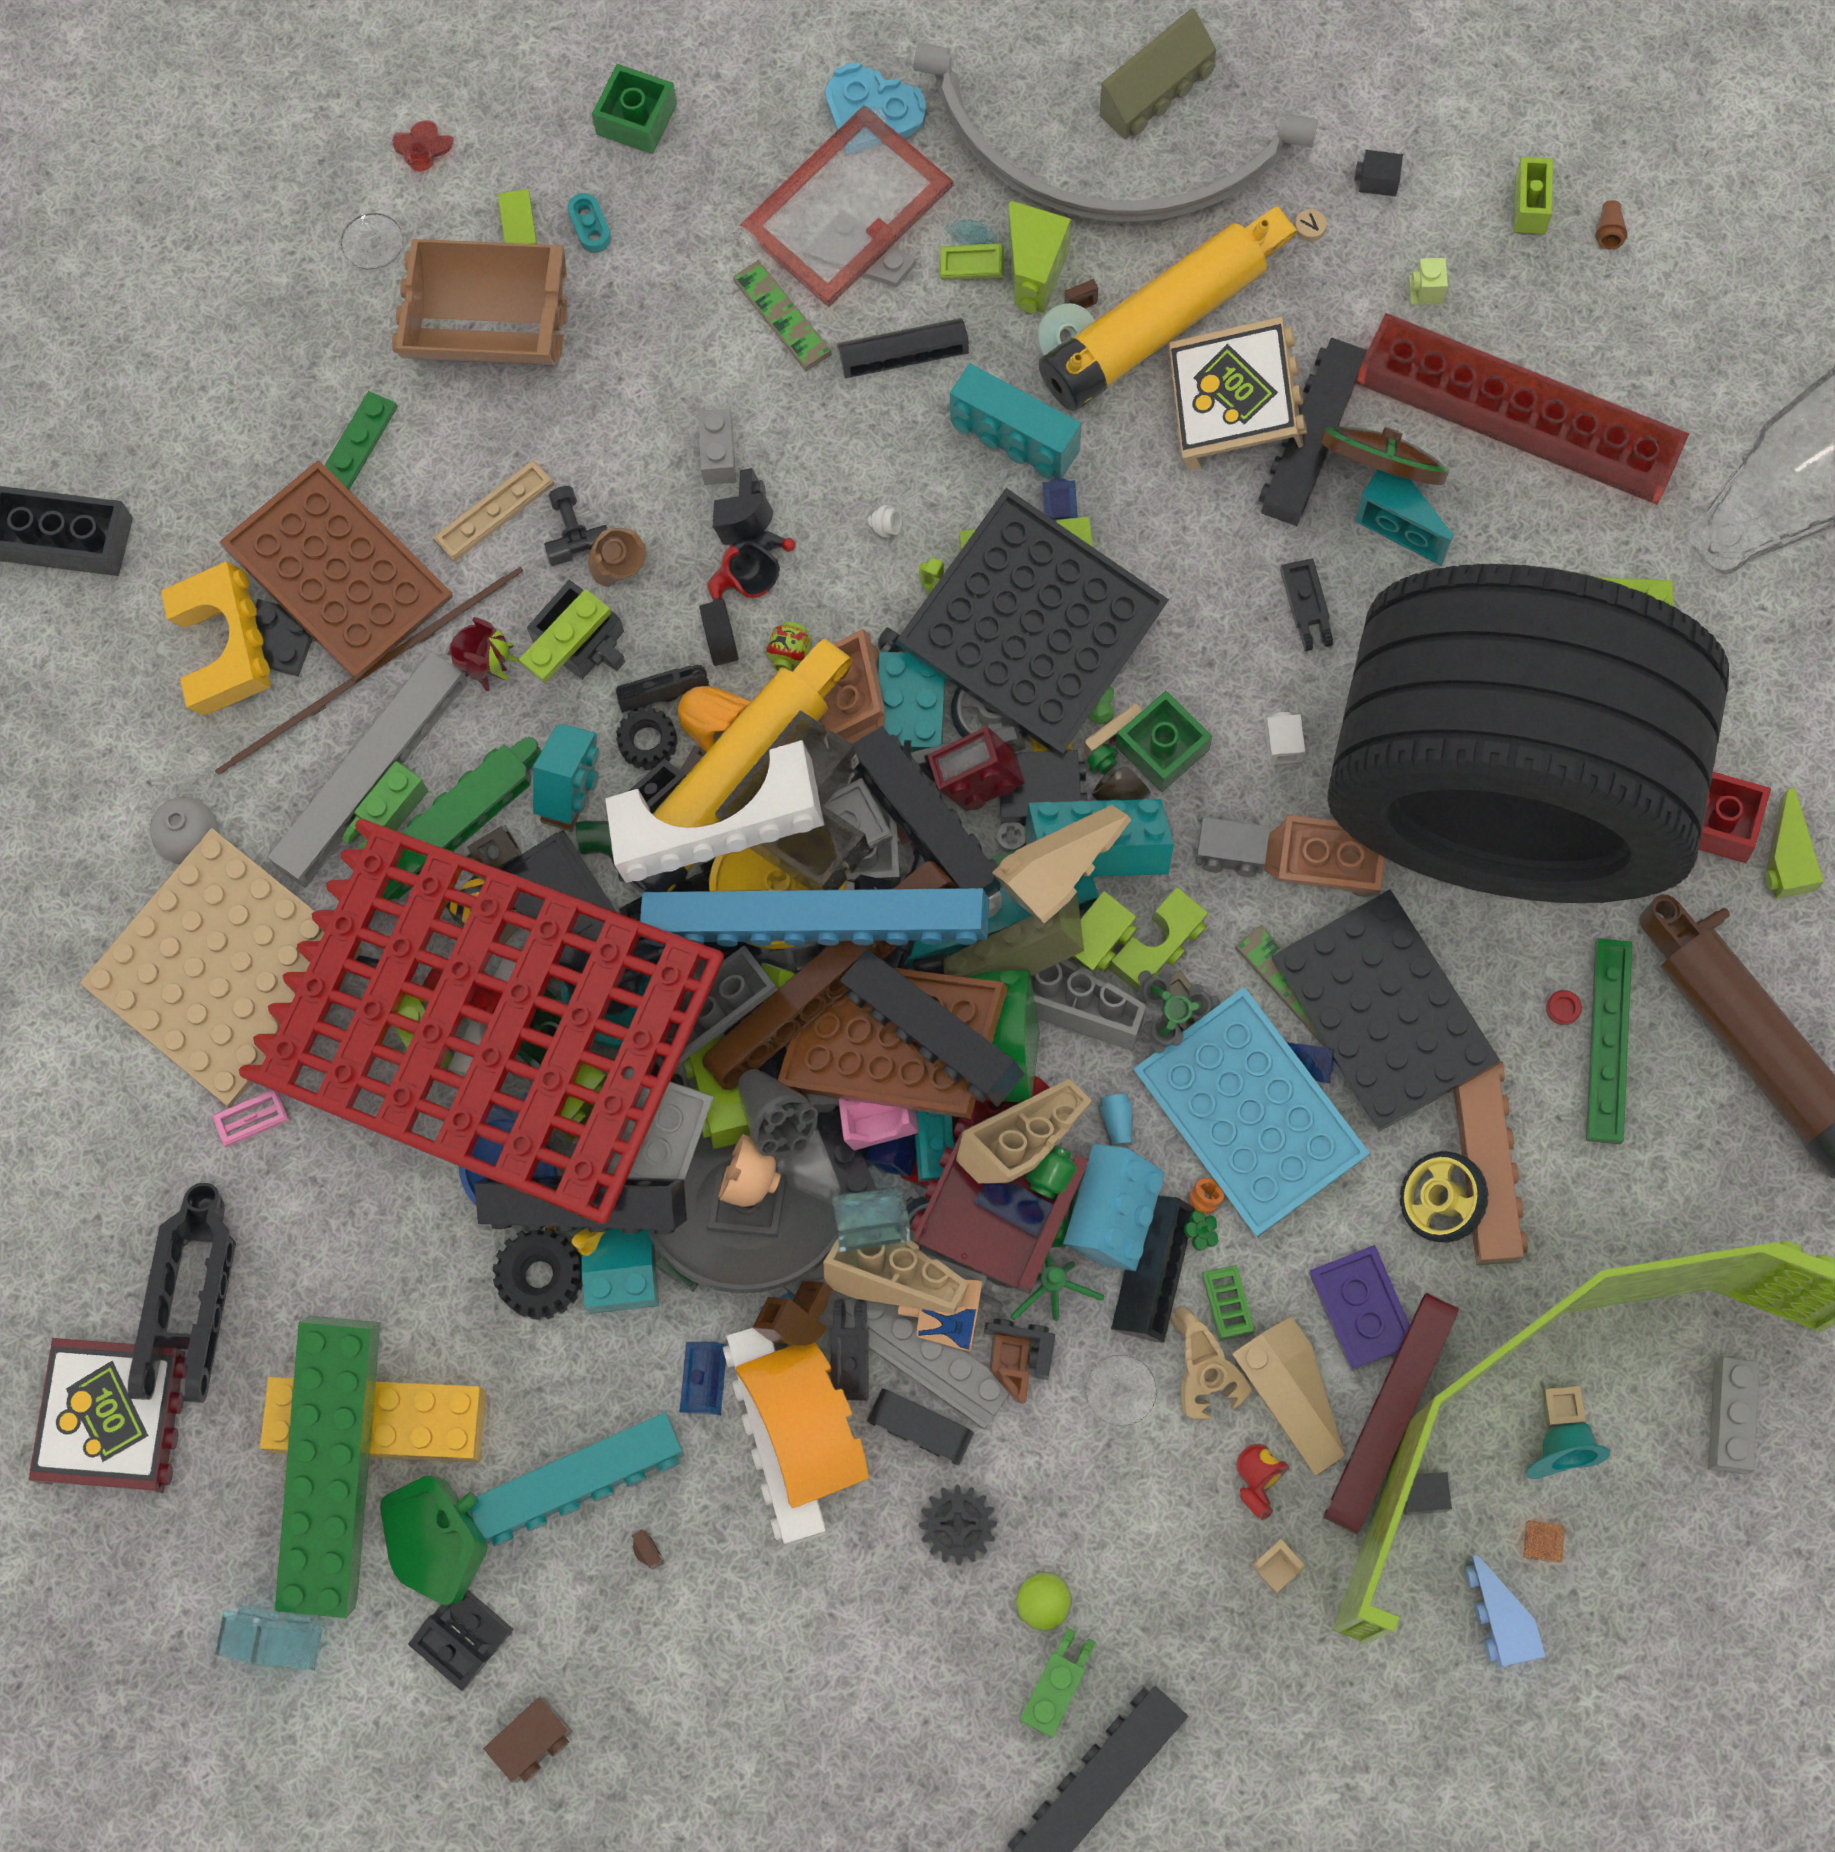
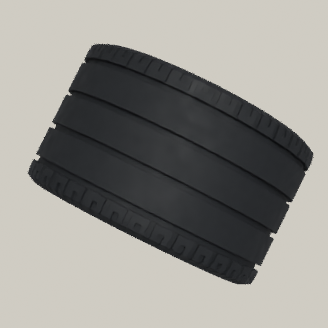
(1530, 733)

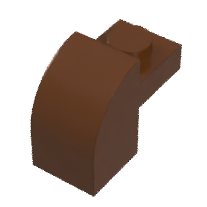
(795, 1320)

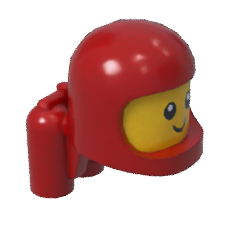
(1260, 1472)

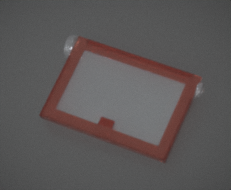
(845, 205)

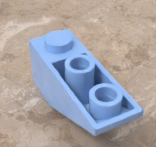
(1514, 1630)

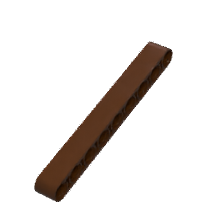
(801, 998)

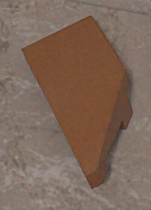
(1009, 1364)

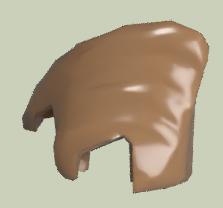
(616, 556)

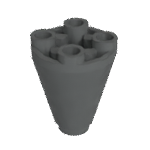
(776, 1115)

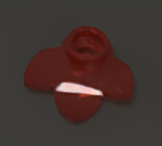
(422, 145)

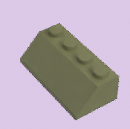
(1157, 75)
(1023, 946)

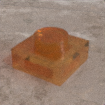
(1544, 1541)

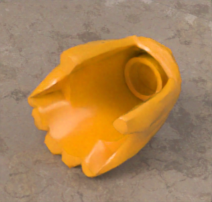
(708, 711)

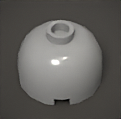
(180, 827)

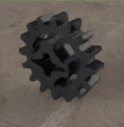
(939, 1525)

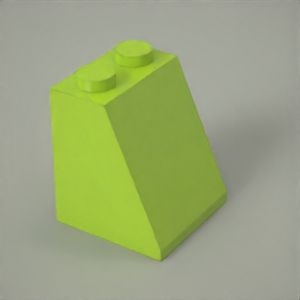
(1037, 254)

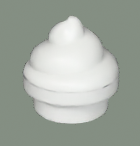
(886, 521)

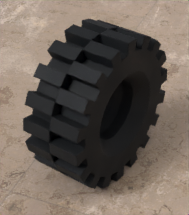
(517, 1258)

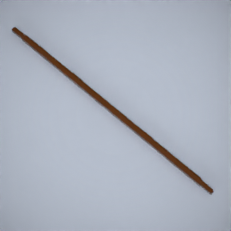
(319, 704)

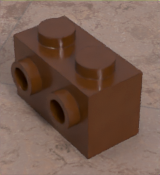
(528, 1741)

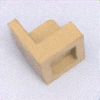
(1278, 1566)

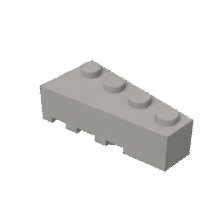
(1085, 1004)

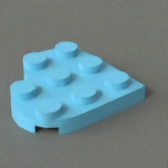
(859, 86)

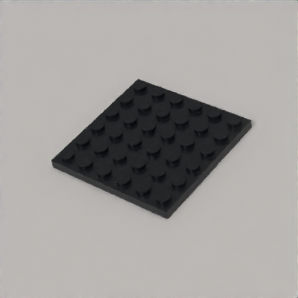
(1032, 622)

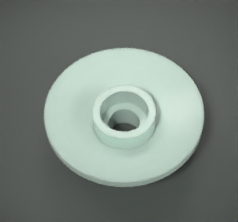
(1061, 317)

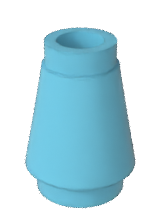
(1117, 1117)

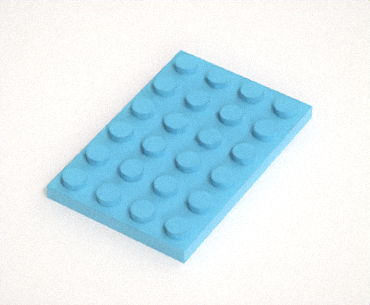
(1252, 1112)

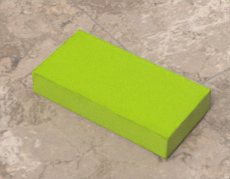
(517, 217)
(972, 261)

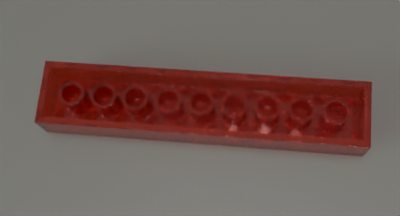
(1522, 408)

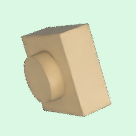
(1564, 1406)

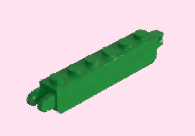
(468, 805)

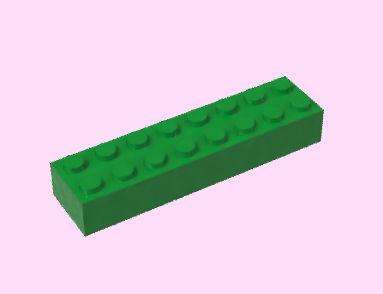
(327, 1466)

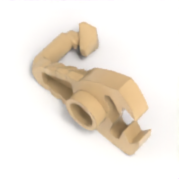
(1205, 1367)

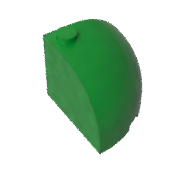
(1017, 1027)

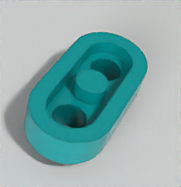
(589, 224)

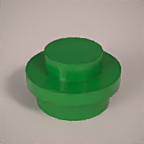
(1102, 759)

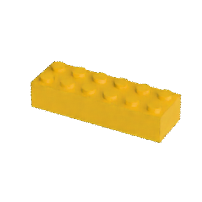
(406, 1423)

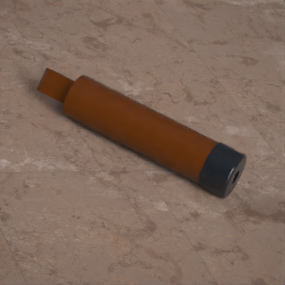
(1747, 1022)

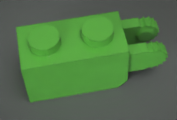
(389, 801)
(1056, 1687)

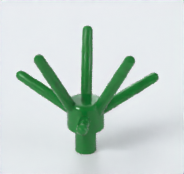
(1052, 1281)

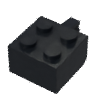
(596, 648)

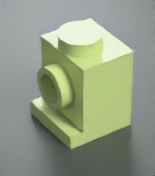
(1429, 282)

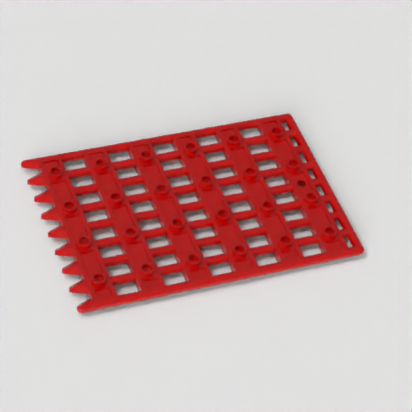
(506, 1027)

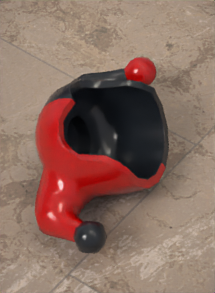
(749, 566)

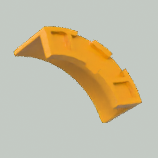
(805, 1422)

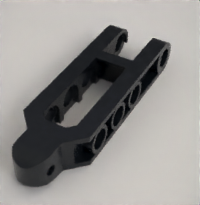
(197, 1220)

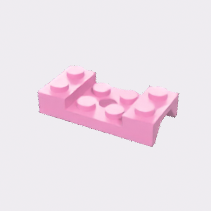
(873, 1124)

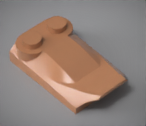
(856, 699)
(1322, 856)

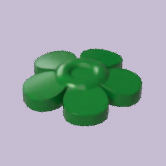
(1201, 1230)

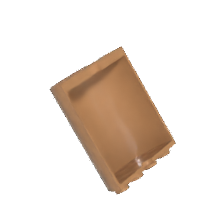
(482, 285)

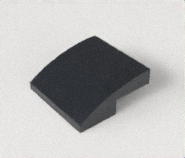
(450, 1650)

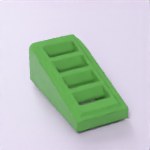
(1232, 1331)

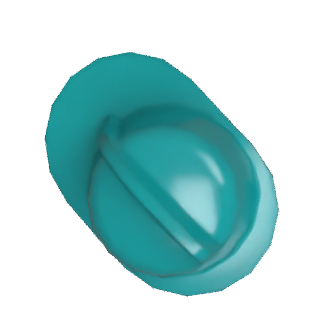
(1568, 1448)

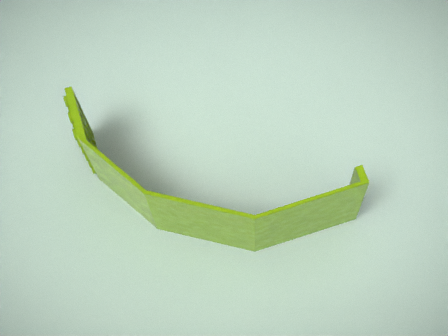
(1762, 1275)

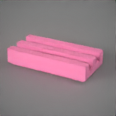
(278, 1106)

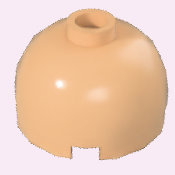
(748, 1175)

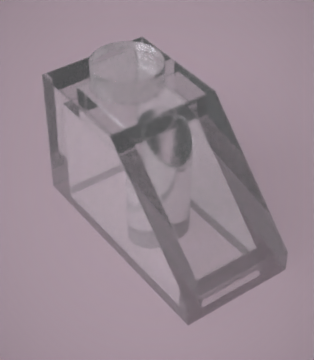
(810, 1170)

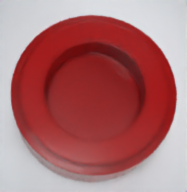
(1564, 1007)

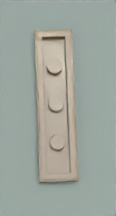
(493, 510)

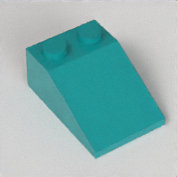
(1403, 515)
(620, 1273)

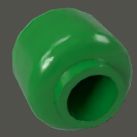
(1052, 1173)

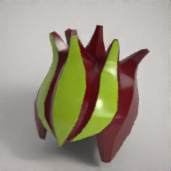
(481, 651)

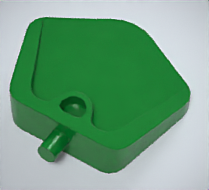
(432, 1538)

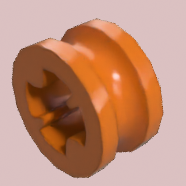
(1204, 1204)

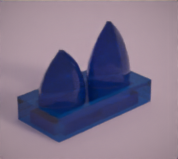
(1014, 1206)

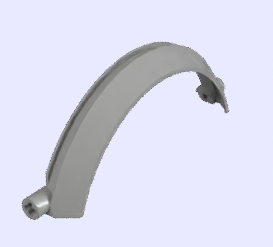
(937, 61)

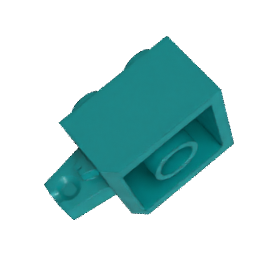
(565, 773)

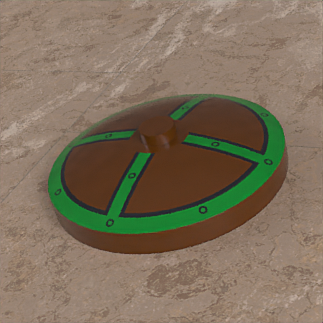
(1385, 452)

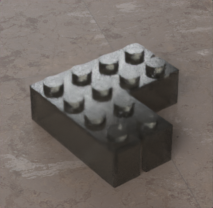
(825, 852)

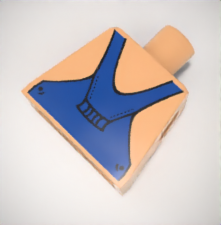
(946, 1328)

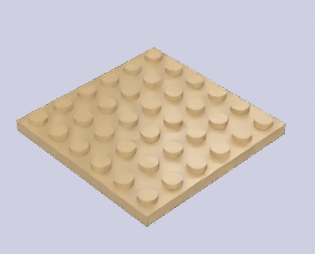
(208, 964)

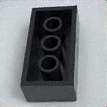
(63, 530)

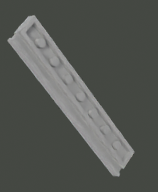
(937, 1367)

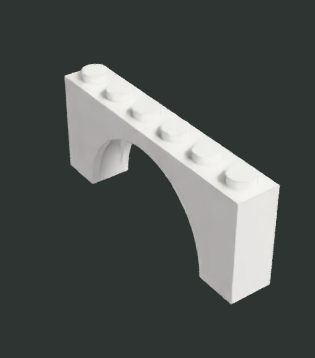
(781, 808)

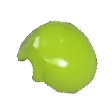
(1044, 1601)

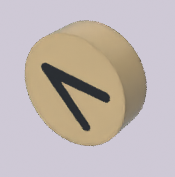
(1310, 225)

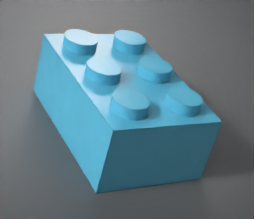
(1114, 1207)

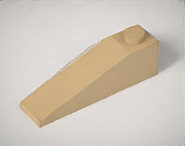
(1046, 870)
(895, 1276)

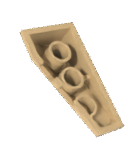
(1021, 1135)
(1290, 1383)

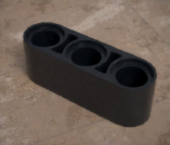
(920, 1425)

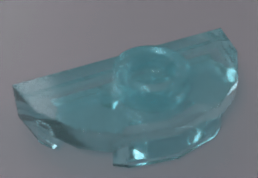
(971, 232)

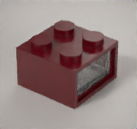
(976, 769)

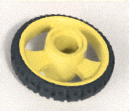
(1471, 1208)

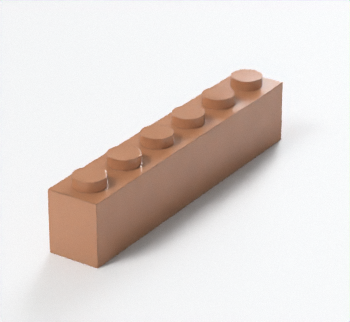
(1488, 1144)

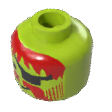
(788, 645)

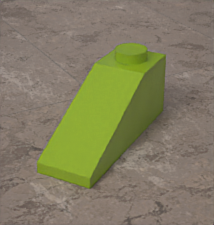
(1792, 859)

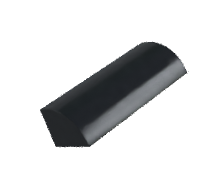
(903, 348)
(1150, 1291)

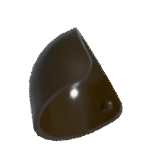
(1120, 785)

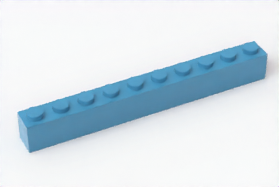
(820, 916)

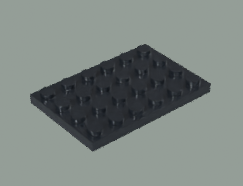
(1385, 1010)

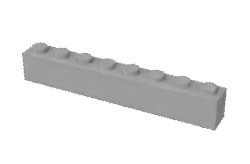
(391, 738)

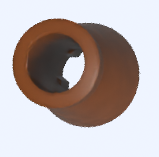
(1611, 226)

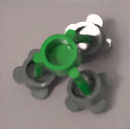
(1175, 1008)

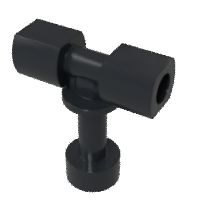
(574, 537)

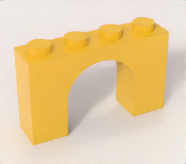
(242, 666)

